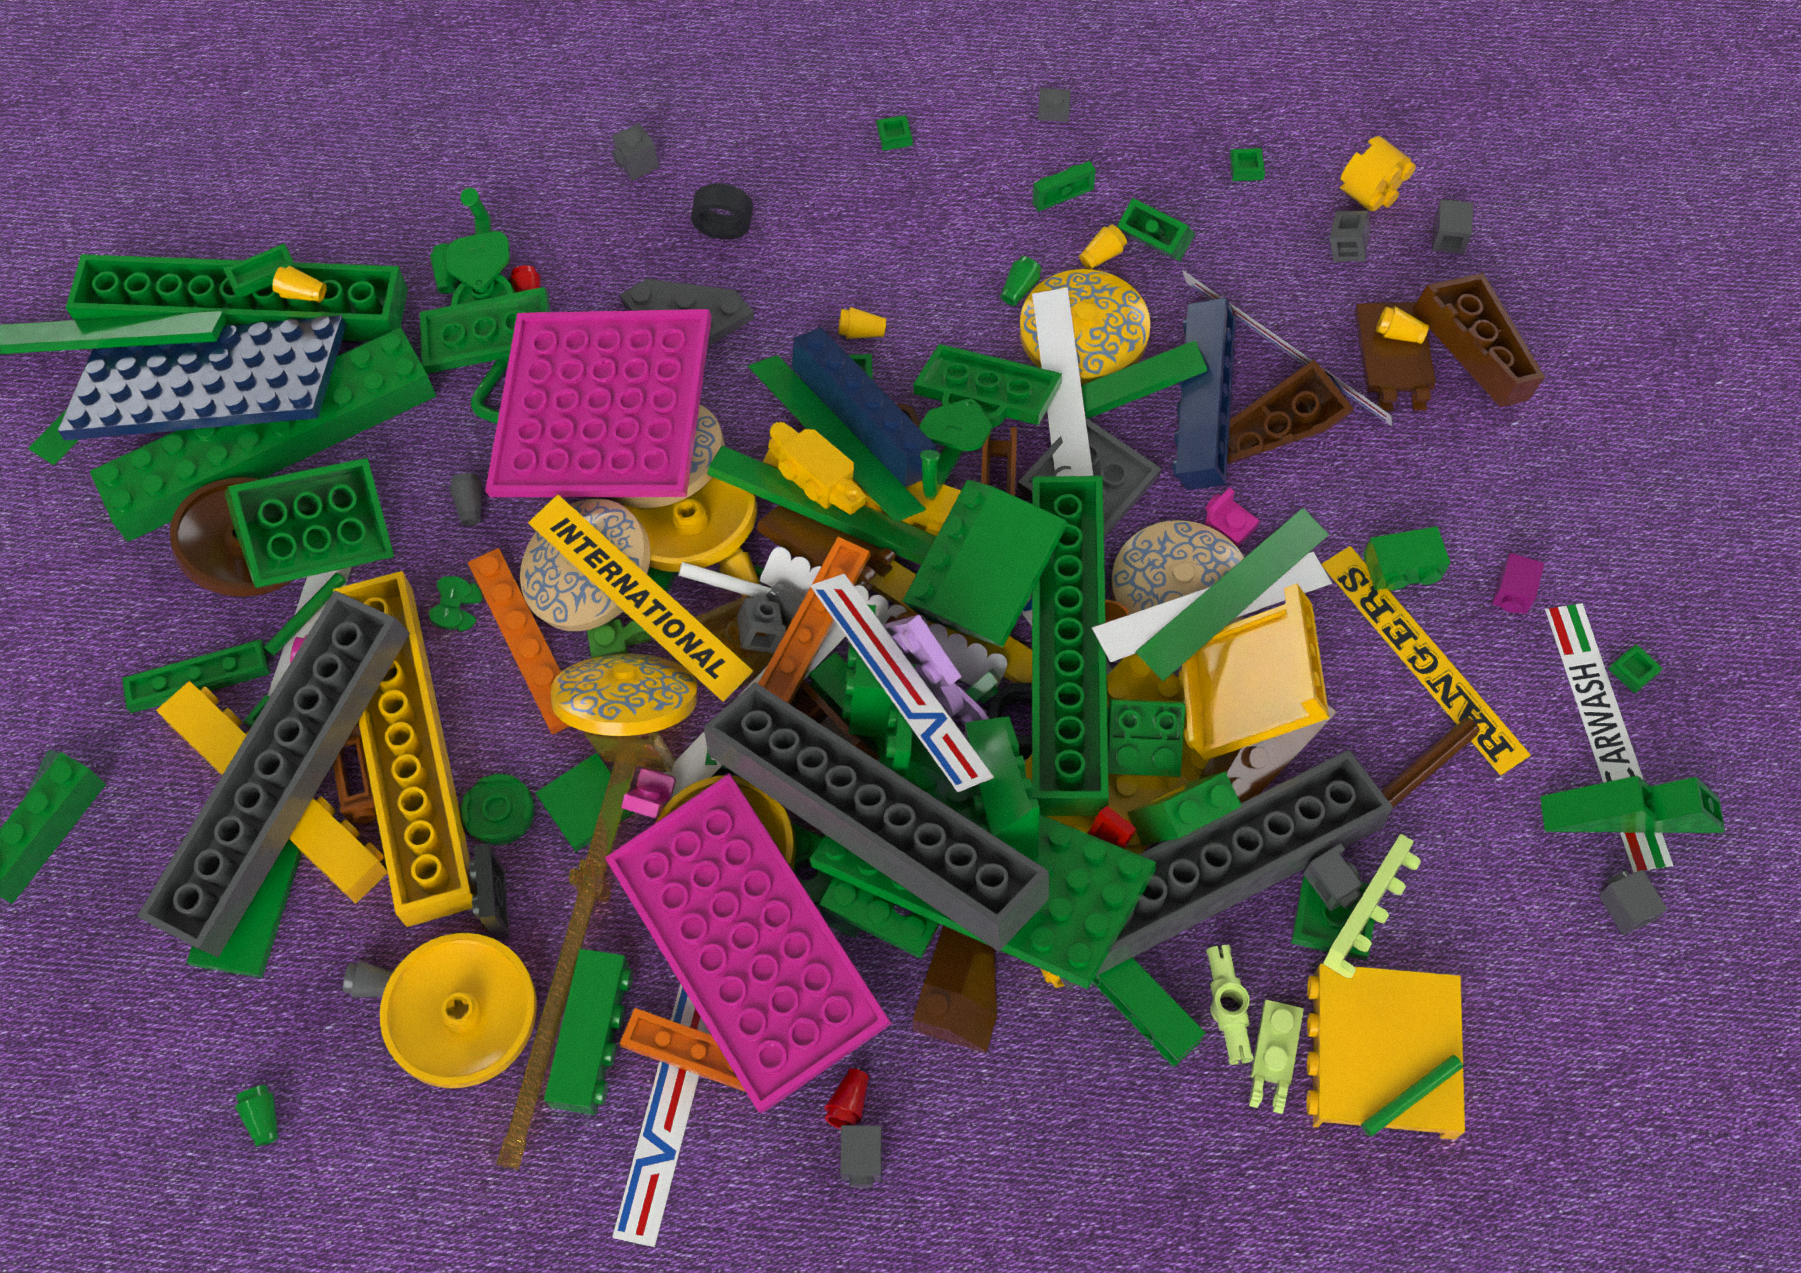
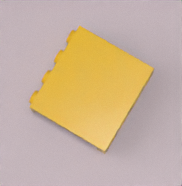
(1255, 679)
(1379, 1039)

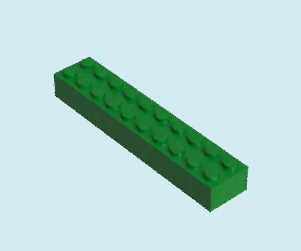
(129, 286)
(363, 390)
(1067, 656)

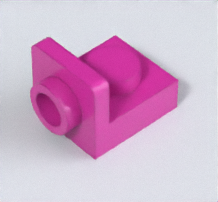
(1230, 518)
(651, 793)

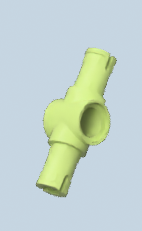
(1232, 1023)

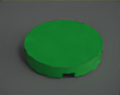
(497, 810)

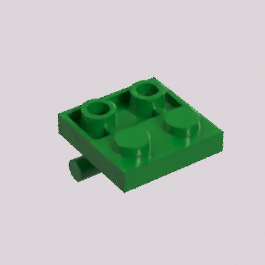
(1145, 737)

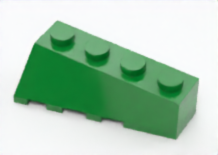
(1006, 799)
(43, 819)

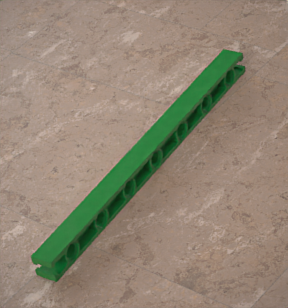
(1126, 984)

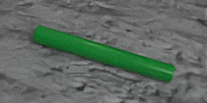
(290, 629)
(1411, 1095)

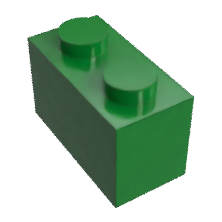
(1156, 230)
(1406, 559)

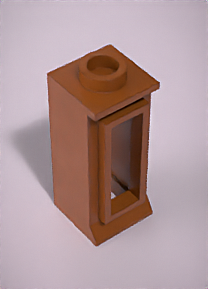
(997, 448)
(358, 807)

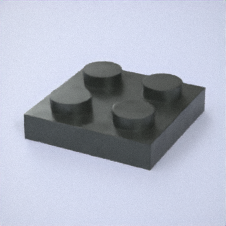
(491, 901)

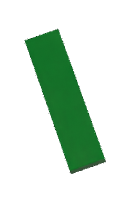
(1142, 379)
(209, 670)

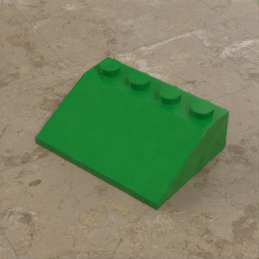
(309, 522)
(984, 563)

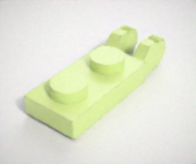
(1275, 1051)

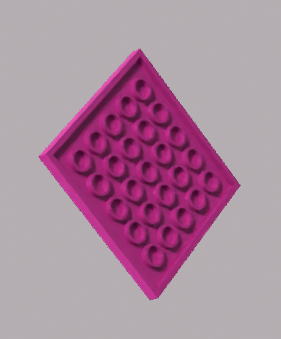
(600, 404)

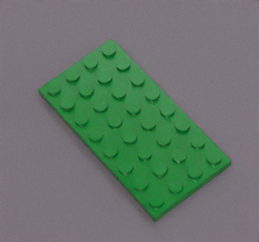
(1089, 888)

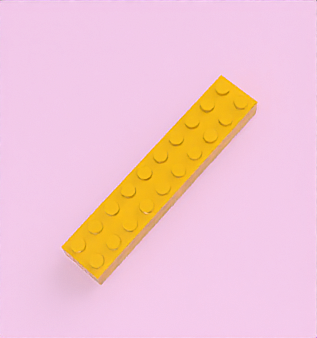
(412, 771)

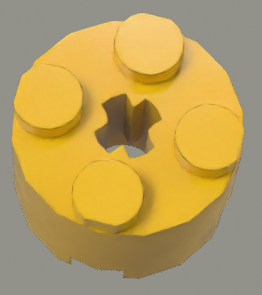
(1376, 174)

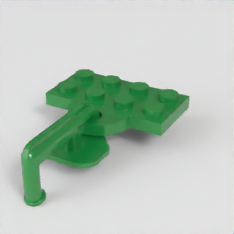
(484, 305)
(975, 398)

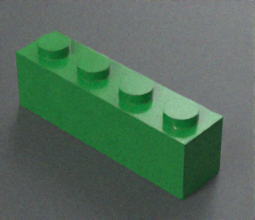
(588, 1032)

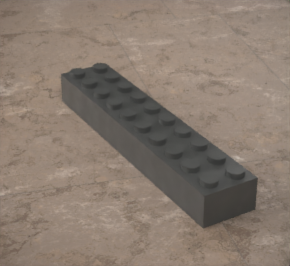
(274, 774)
(879, 816)
(1250, 851)

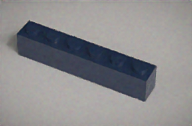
(1206, 397)
(861, 405)

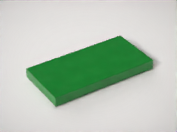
(255, 933)

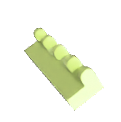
(1369, 908)

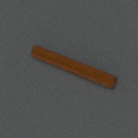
(1430, 761)

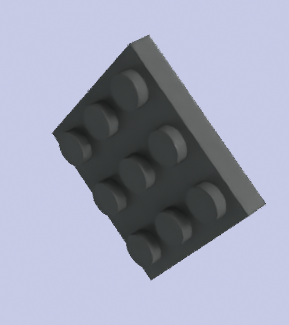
(1123, 470)

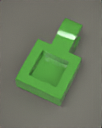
(614, 638)

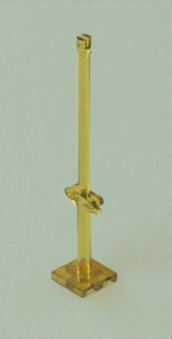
(591, 884)

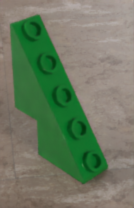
(1635, 807)

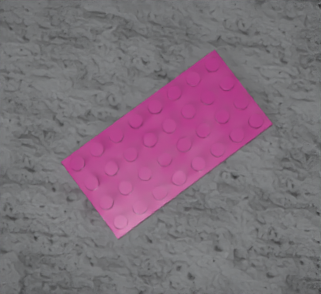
(747, 943)

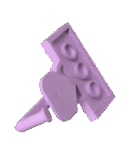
(934, 667)

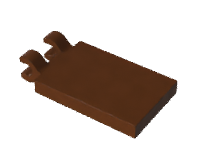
(1393, 363)
(814, 541)

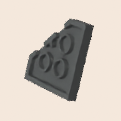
(725, 305)

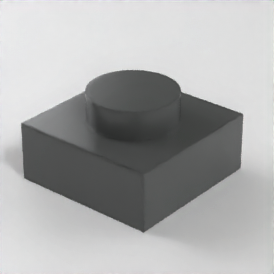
(1054, 105)

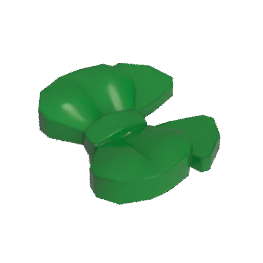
(453, 592)

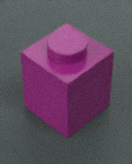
(1518, 584)

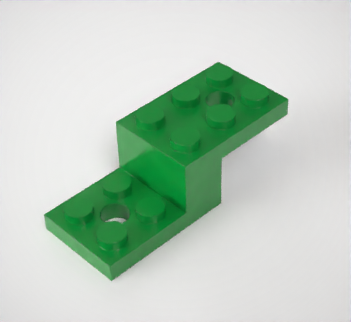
(874, 713)
(854, 909)

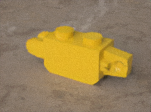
(816, 467)

